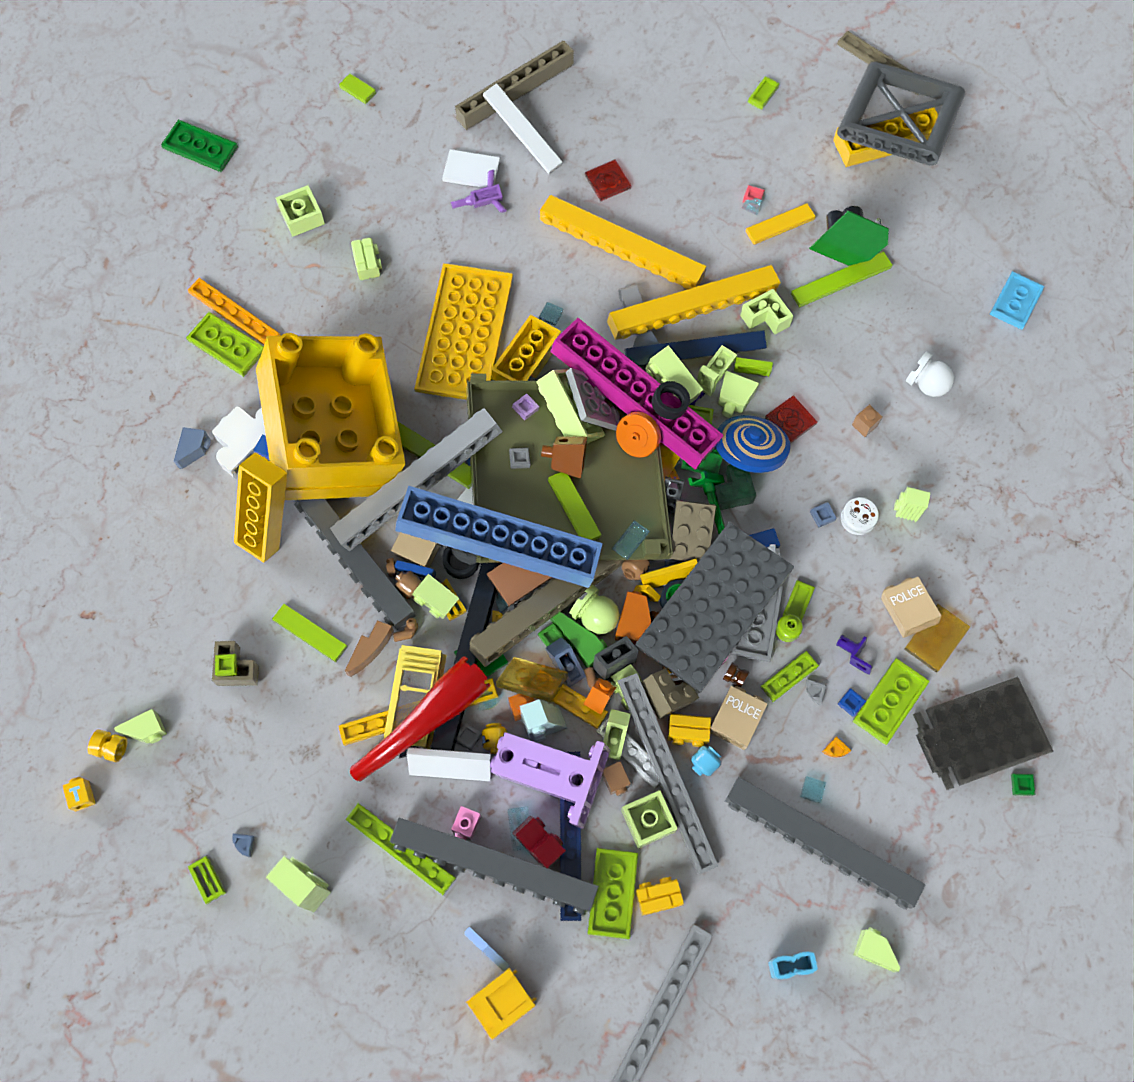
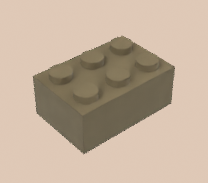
(692, 530)

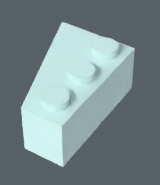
(541, 719)

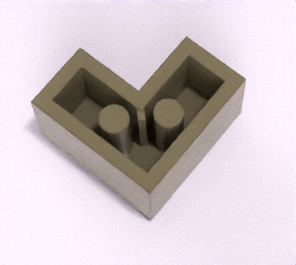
(246, 669)
(665, 695)

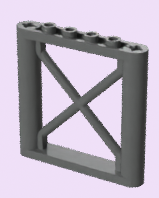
(879, 74)

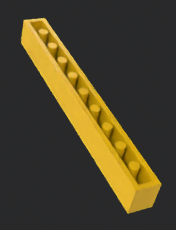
(622, 243)
(692, 302)

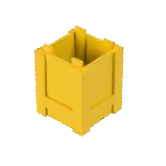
(501, 1003)

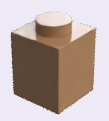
(867, 420)
(616, 779)

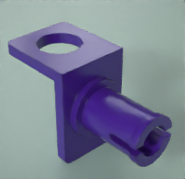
(855, 649)

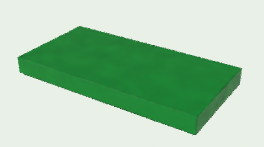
(199, 145)

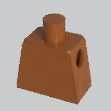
(567, 455)

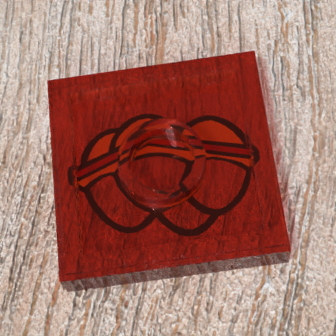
(607, 180)
(792, 418)

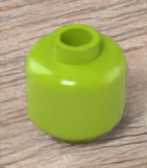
(789, 628)

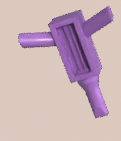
(484, 196)

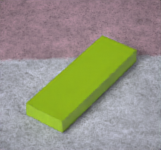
(789, 676)

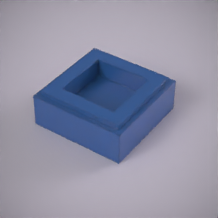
(851, 702)

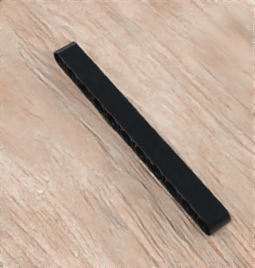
(476, 622)

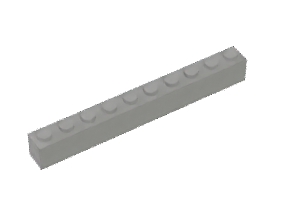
(421, 474)

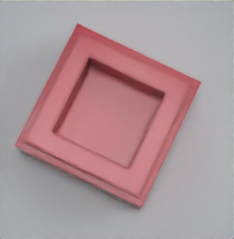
(753, 192)

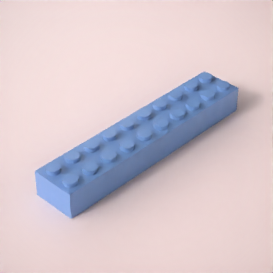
(498, 536)

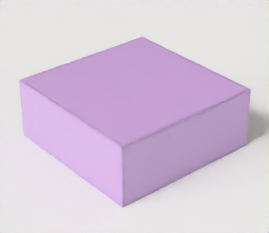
(525, 406)

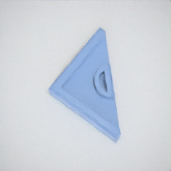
(486, 949)

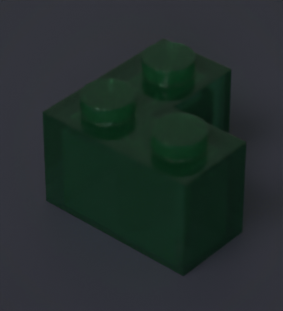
(738, 490)

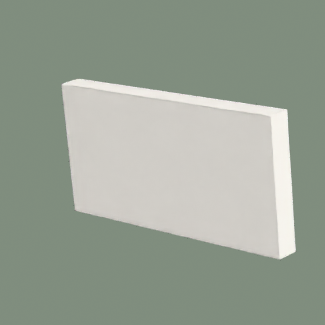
(449, 764)

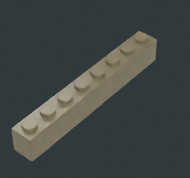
(517, 83)

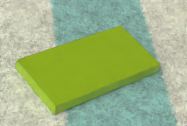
(225, 344)
(891, 701)
(615, 894)

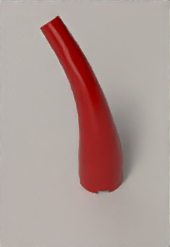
(444, 701)

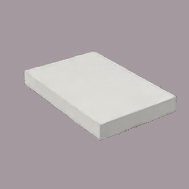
(469, 168)

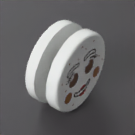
(859, 516)

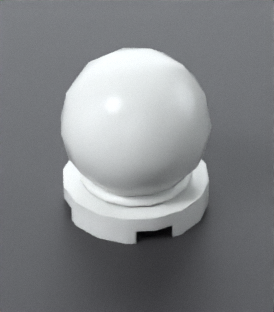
(932, 377)

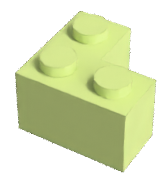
(767, 308)

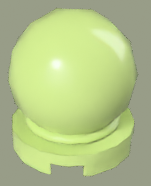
(597, 612)

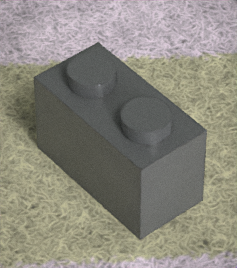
(615, 658)

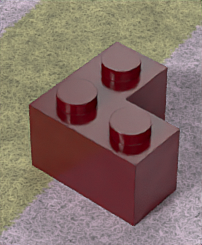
(541, 845)

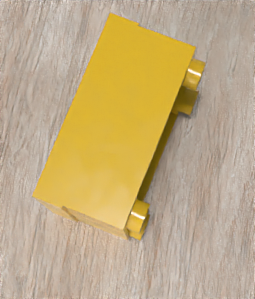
(329, 414)

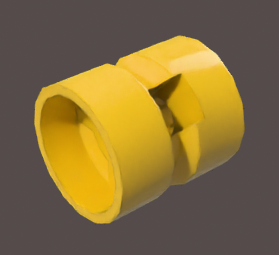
(105, 745)

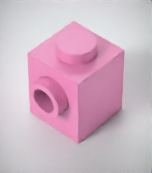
(465, 823)

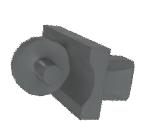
(673, 491)

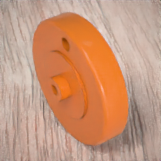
(638, 434)

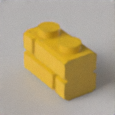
(689, 730)
(659, 896)

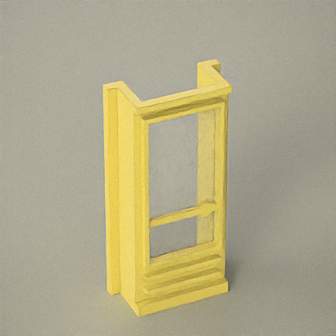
(414, 677)

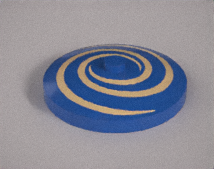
(753, 444)

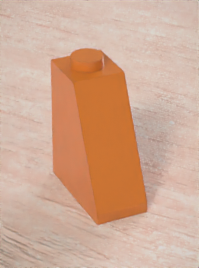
(634, 617)

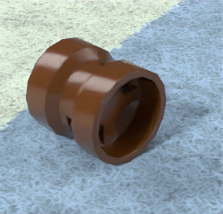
(740, 677)

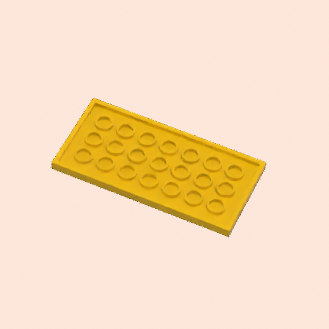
(463, 329)

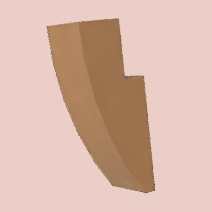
(369, 648)

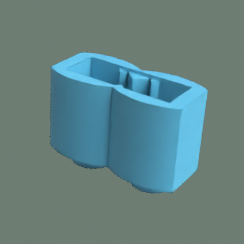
(797, 964)

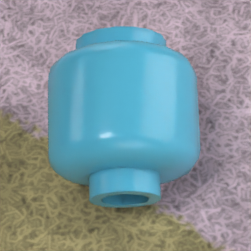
(706, 761)

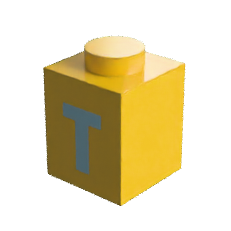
(78, 794)

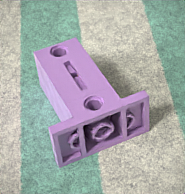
(552, 772)

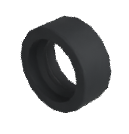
(674, 388)
(459, 574)

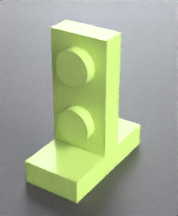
(715, 369)

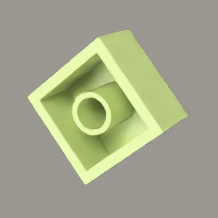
(300, 210)
(649, 819)

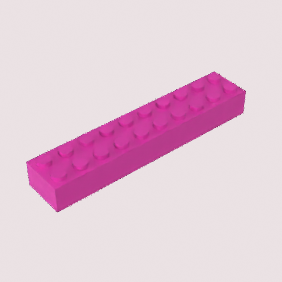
(633, 390)

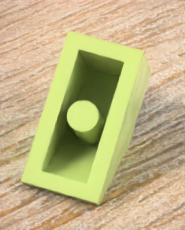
(144, 727)
(616, 732)
(876, 950)

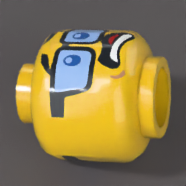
(491, 736)

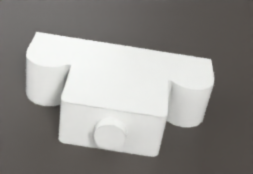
(239, 436)

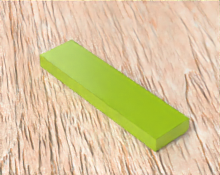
(574, 506)
(309, 633)

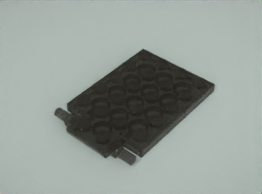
(981, 733)

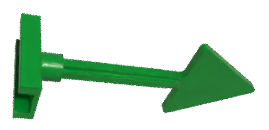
(708, 482)

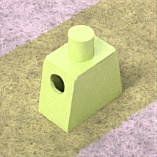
(736, 393)

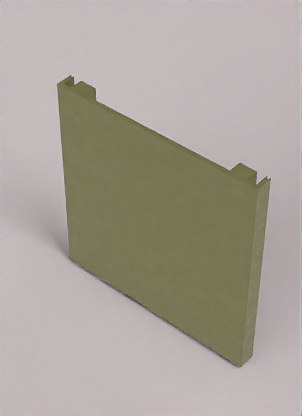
(612, 484)

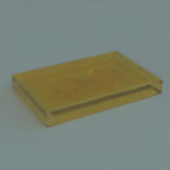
(937, 642)
(532, 679)

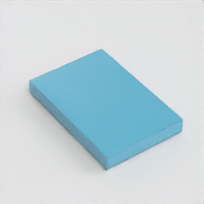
(1017, 300)

